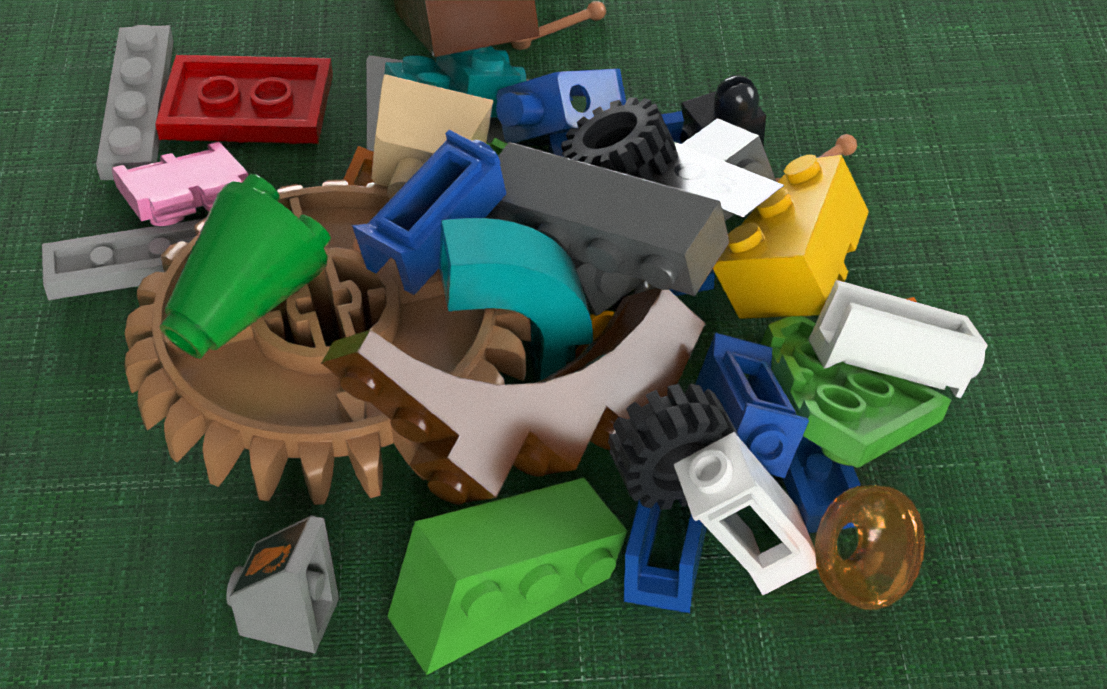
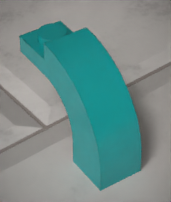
(521, 271)

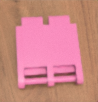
(177, 185)

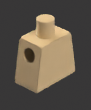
(414, 126)

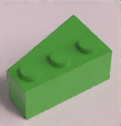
(499, 567)

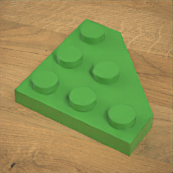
(848, 408)

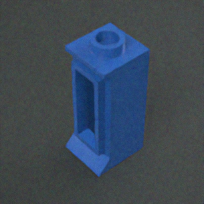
(454, 183)
(754, 404)
(656, 585)

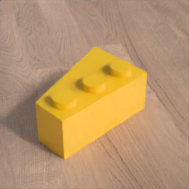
(794, 242)

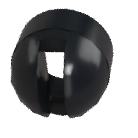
(736, 100)

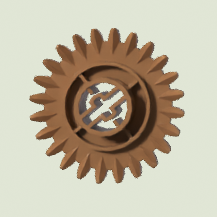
(269, 380)

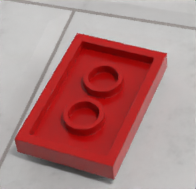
(245, 99)

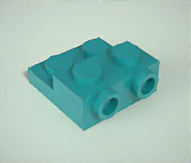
(471, 72)

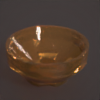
(887, 547)

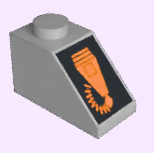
(286, 587)

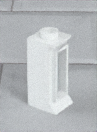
(897, 338)
(730, 478)

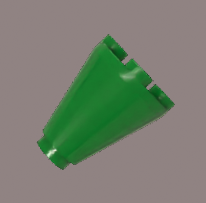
(242, 266)

